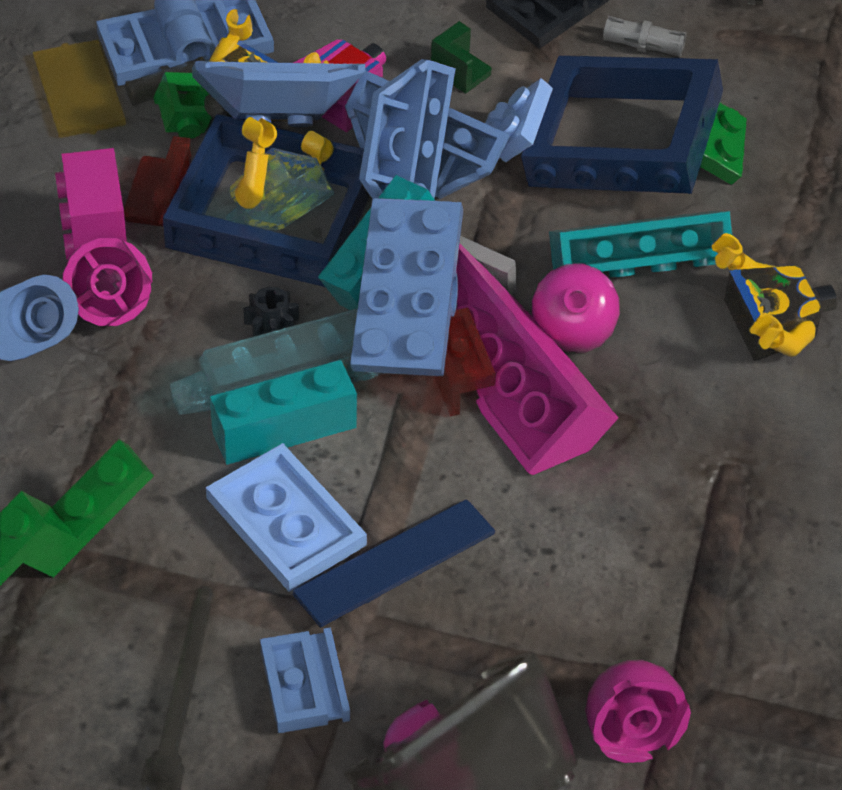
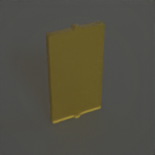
(79, 88)

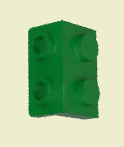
(726, 145)

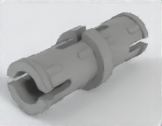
(644, 36)

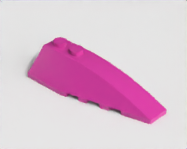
(539, 396)

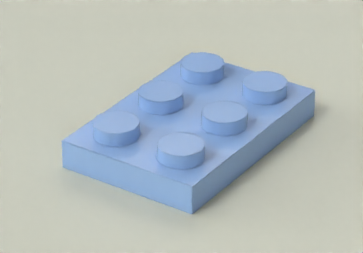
(286, 517)

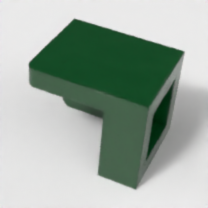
(453, 50)

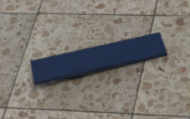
(393, 563)

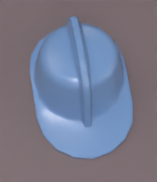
(35, 316)

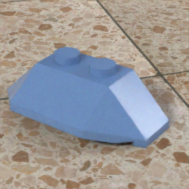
(277, 89)
(408, 128)
(468, 145)

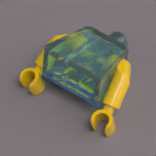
(279, 183)

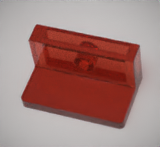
(157, 183)
(466, 362)

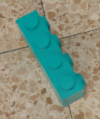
(642, 243)

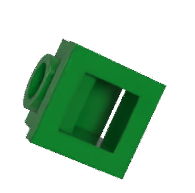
(182, 111)

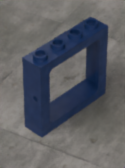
(627, 169)
(251, 247)

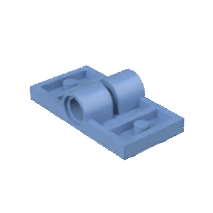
(175, 34)
(407, 287)

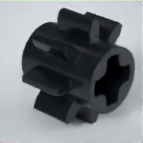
(270, 311)

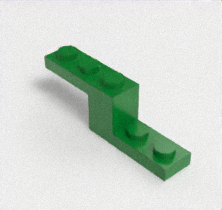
(54, 535)

